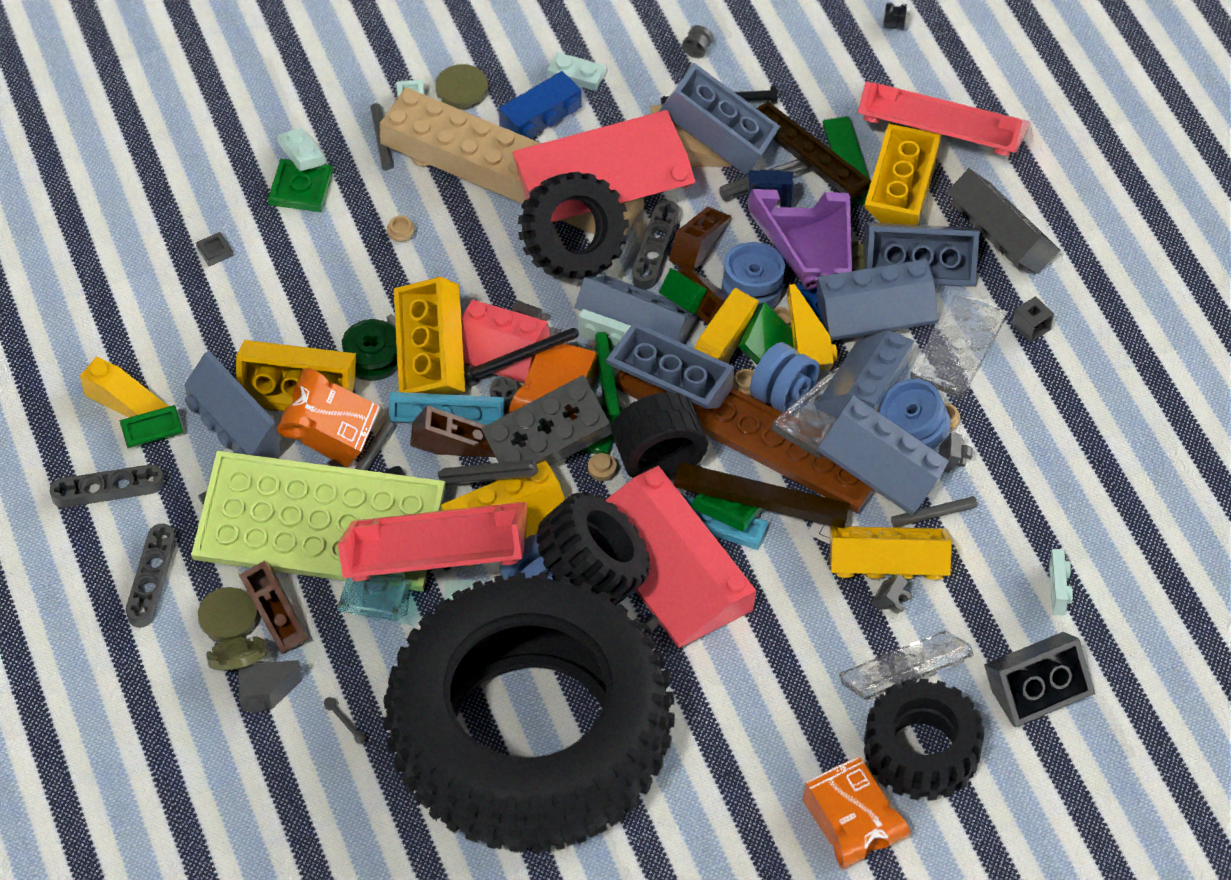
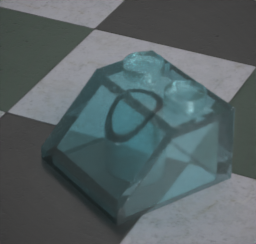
(377, 597)

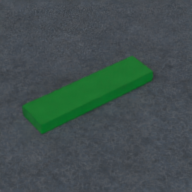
(844, 143)
(606, 378)

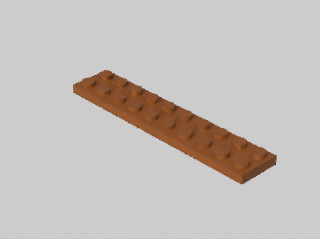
(747, 427)

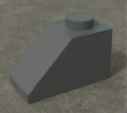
(267, 684)

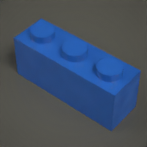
(541, 106)

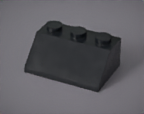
(1040, 678)

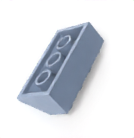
(720, 118)
(948, 249)
(877, 299)
(633, 304)
(673, 366)
(867, 372)
(230, 410)
(882, 455)

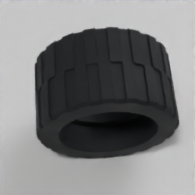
(659, 433)

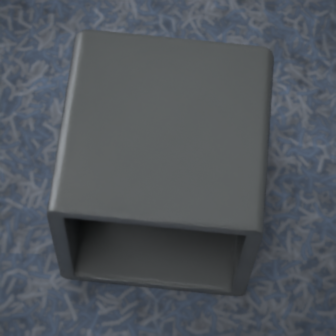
(1033, 314)

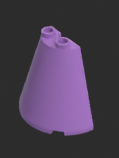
(809, 239)

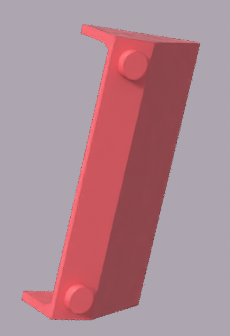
(942, 117)
(632, 155)
(433, 540)
(690, 576)

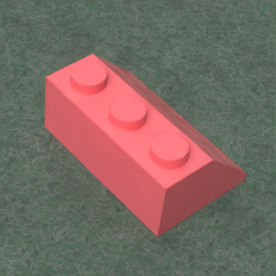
(494, 332)

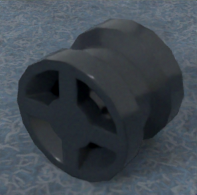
(895, 16)

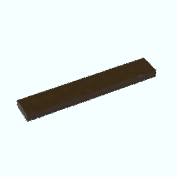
(816, 154)
(761, 495)

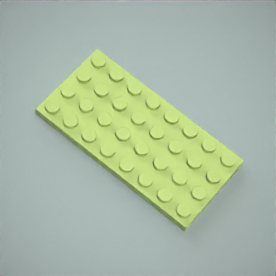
(299, 512)

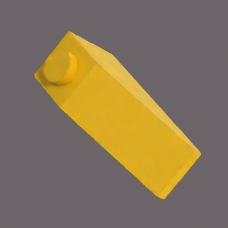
(727, 326)
(808, 332)
(117, 389)

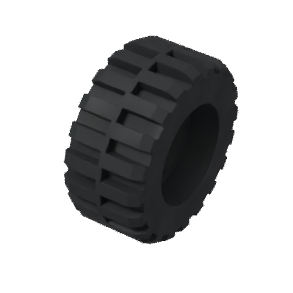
(608, 225)
(594, 546)
(930, 705)

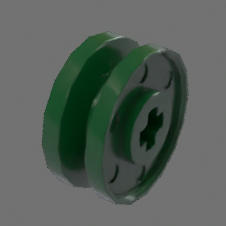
(374, 348)

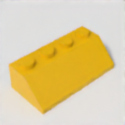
(903, 175)
(429, 337)
(273, 370)
(539, 492)
(890, 551)

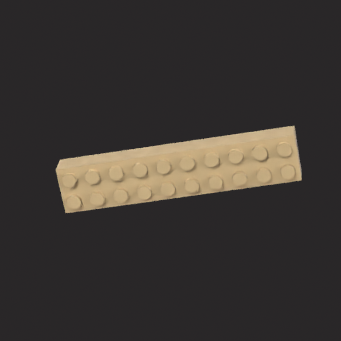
(467, 148)

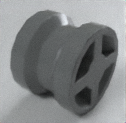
(697, 41)
(505, 388)

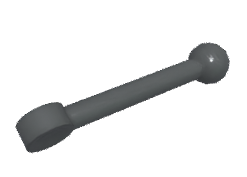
(330, 704)

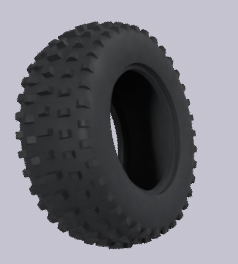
(538, 797)

